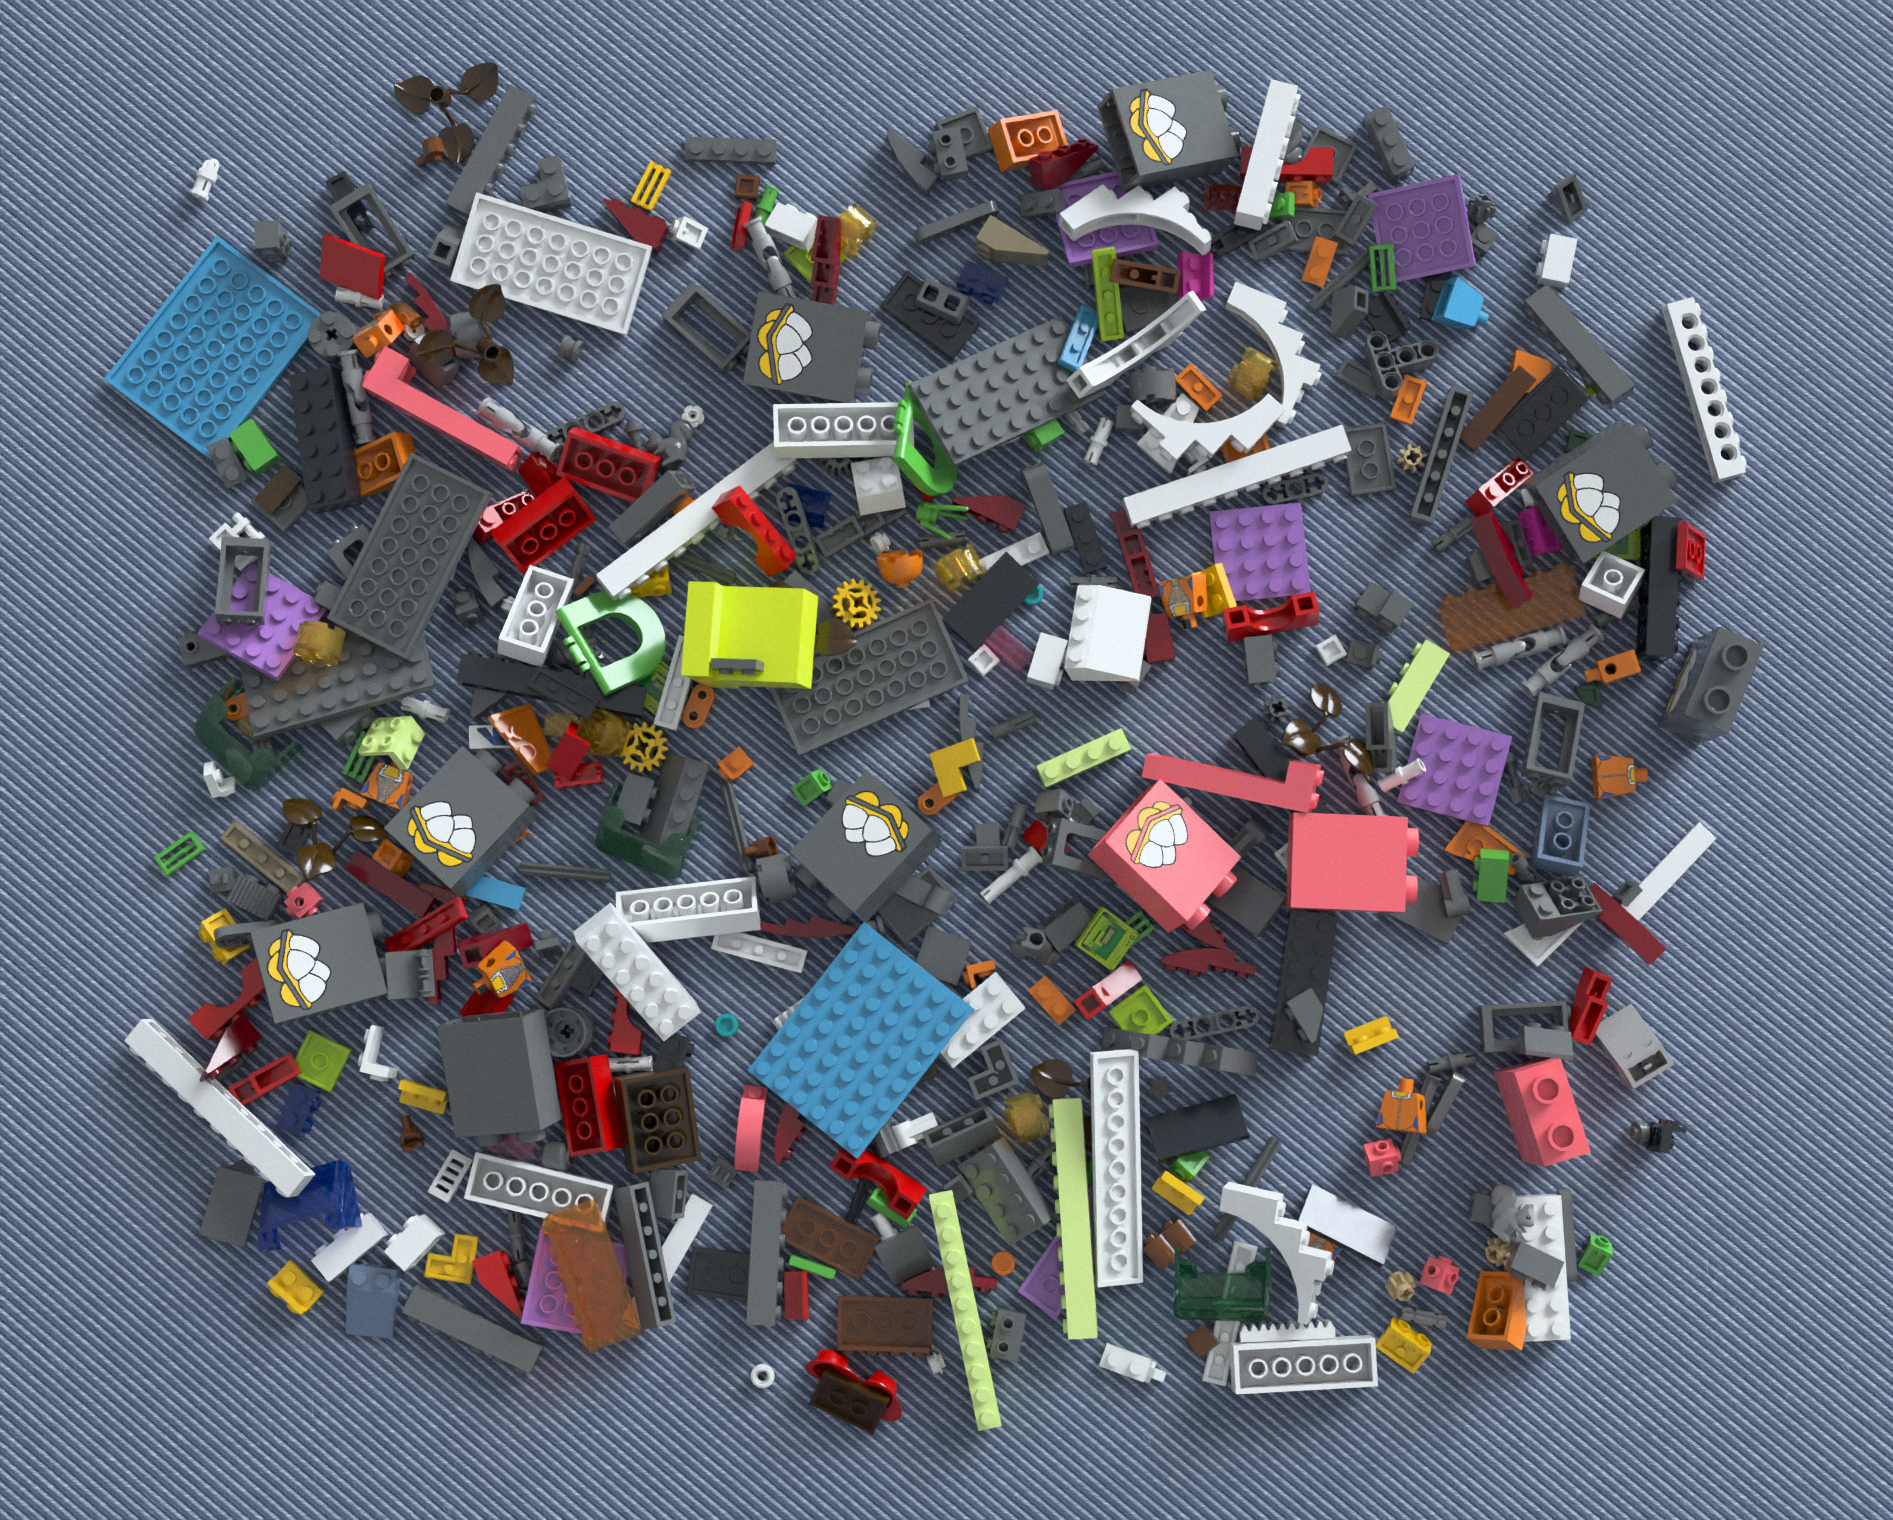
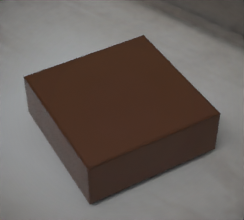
(747, 187)
(585, 587)
(1202, 1340)

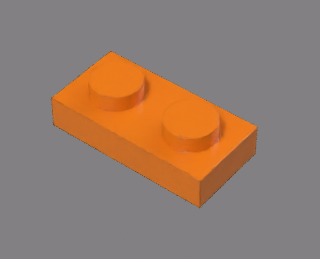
(1319, 261)
(1198, 388)
(1408, 400)
(1051, 1000)

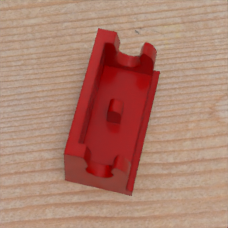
(585, 775)

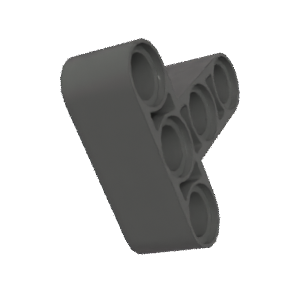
(1392, 360)

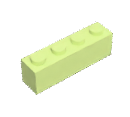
(1415, 682)
(1083, 758)

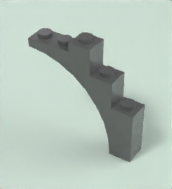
(1181, 1051)

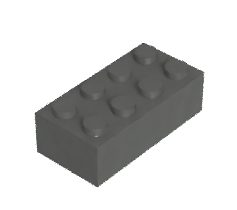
(1006, 1191)

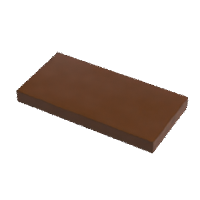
(829, 1237)

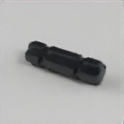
(858, 1200)

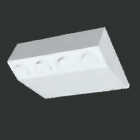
(1107, 634)

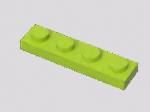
(1107, 295)

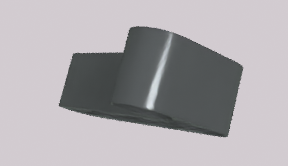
(1047, 507)
(926, 895)

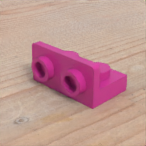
(1196, 275)
(1538, 532)

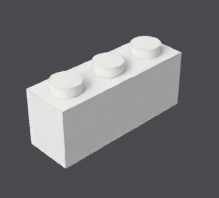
(348, 1247)

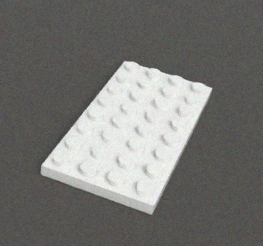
(552, 263)

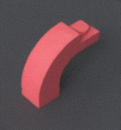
(750, 1128)

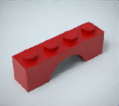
(1315, 166)
(739, 510)
(1295, 613)
(213, 1020)
(625, 1035)
(901, 1190)

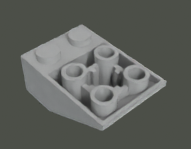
(1632, 1047)

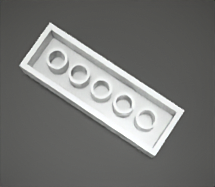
(1267, 149)
(835, 430)
(692, 909)
(636, 972)
(532, 1187)
(1549, 1309)
(1303, 1364)

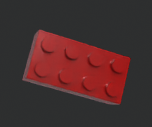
(607, 465)
(543, 525)
(588, 1105)

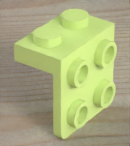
(393, 737)

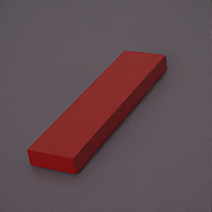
(428, 927)

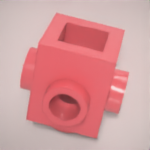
(311, 901)
(1381, 1157)
(1440, 1274)

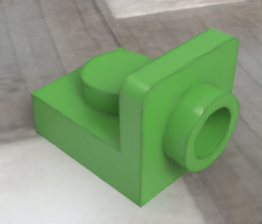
(1282, 206)
(811, 787)
(1187, 1166)
(1595, 1255)

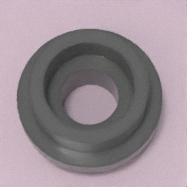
(1639, 1131)

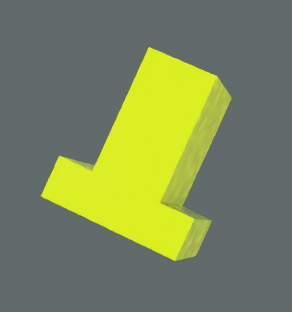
(750, 624)

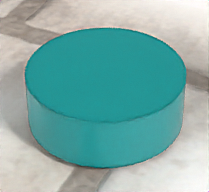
(1034, 597)
(726, 1025)

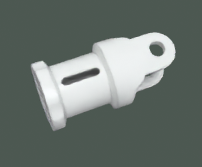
(205, 178)

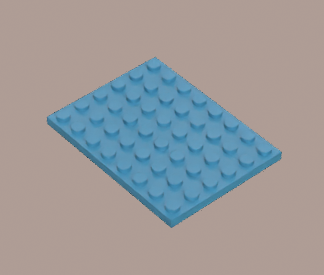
(214, 347)
(861, 1040)

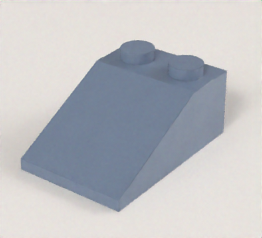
(1560, 836)
(372, 1300)

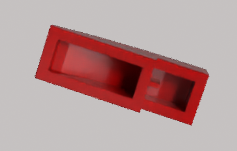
(1589, 1005)
(265, 1080)

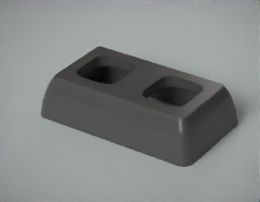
(937, 307)

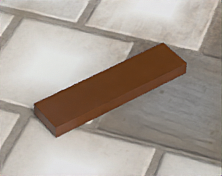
(1497, 407)

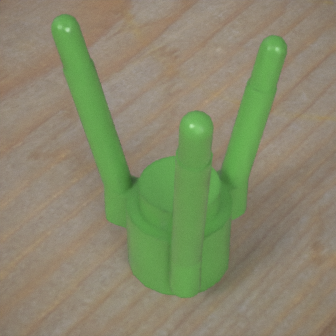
(929, 513)

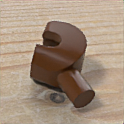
(432, 151)
(762, 848)
(410, 1135)

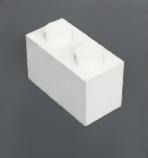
(792, 226)
(1556, 261)

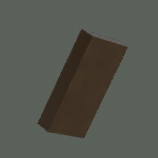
(278, 490)

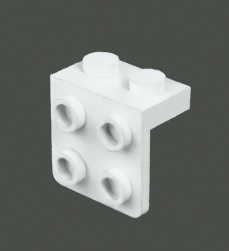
(368, 1058)

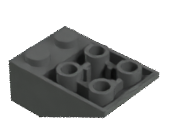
(1555, 905)

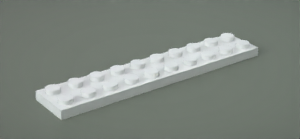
(1116, 1167)

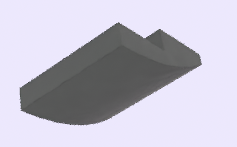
(904, 1255)

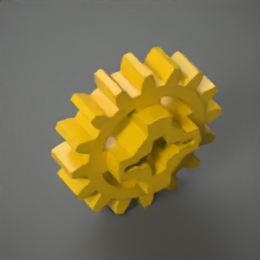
(863, 608)
(657, 743)

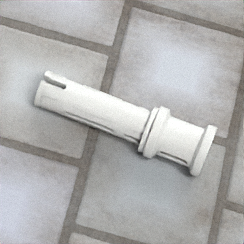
(1020, 868)

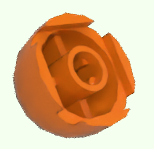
(900, 566)

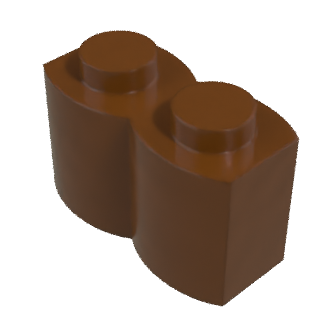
(1161, 1246)

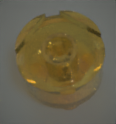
(855, 228)
(1252, 374)
(958, 567)
(318, 642)
(605, 732)
(1025, 1117)

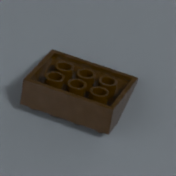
(657, 1119)

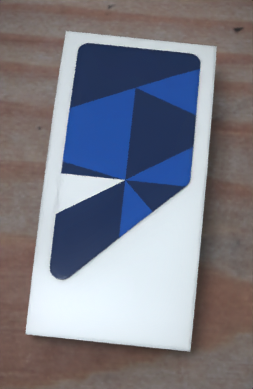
(486, 737)

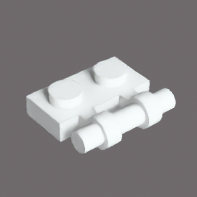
(225, 530)

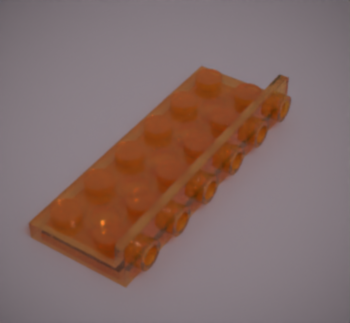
(1488, 617)
(591, 1275)

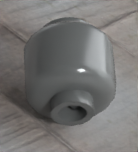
(556, 1156)

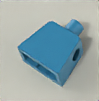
(1459, 306)

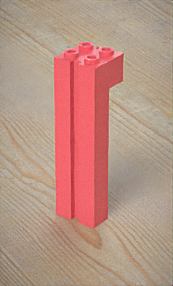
(390, 384)
(1294, 793)

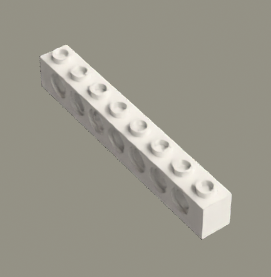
(1699, 402)

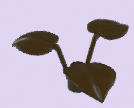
(419, 91)
(497, 363)
(833, 634)
(1306, 742)
(319, 857)
(1053, 1081)

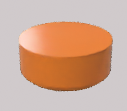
(1003, 1263)

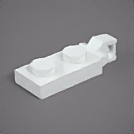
(1130, 1364)

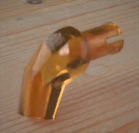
(405, 314)

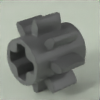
(1481, 208)
(1283, 707)

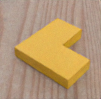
(948, 764)
(457, 1266)

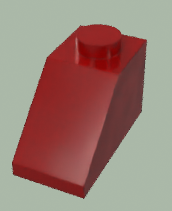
(1037, 837)

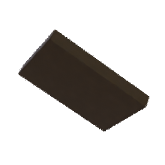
(849, 1400)

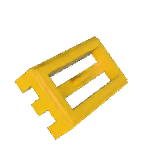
(659, 169)

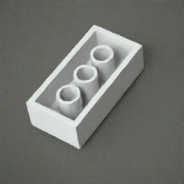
(533, 617)
(993, 1007)

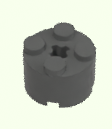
(327, 326)
(466, 332)
(1153, 387)
(776, 878)

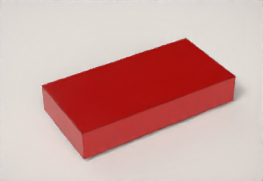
(739, 231)

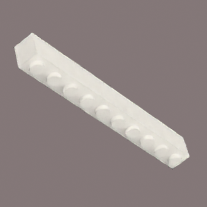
(1237, 476)
(689, 525)
(219, 1108)

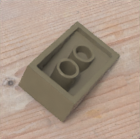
(1007, 245)

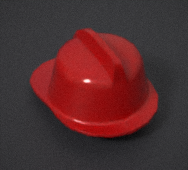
(831, 1359)
(888, 1387)

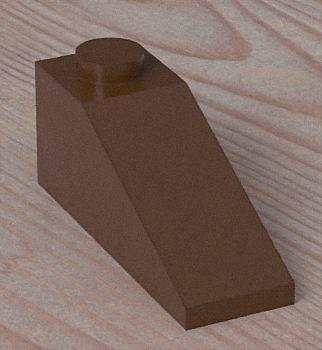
(1145, 276)

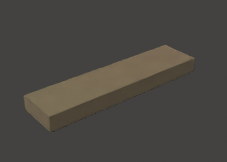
(262, 857)

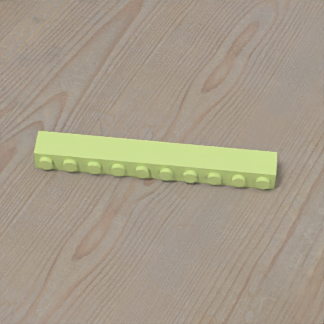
(1075, 1218)
(965, 1310)

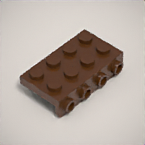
(884, 1325)

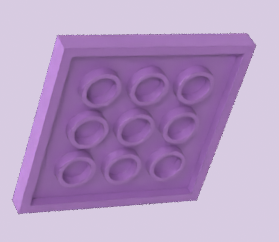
(1425, 226)
(1124, 238)
(1261, 551)
(268, 645)
(1461, 770)
(545, 1295)

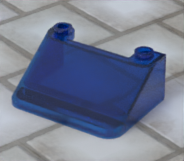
(327, 1193)

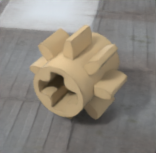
(1415, 453)
(1498, 1251)
(1400, 1286)

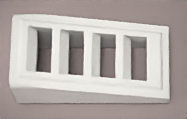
(447, 1197)

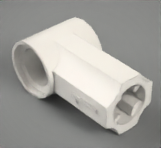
(911, 1131)

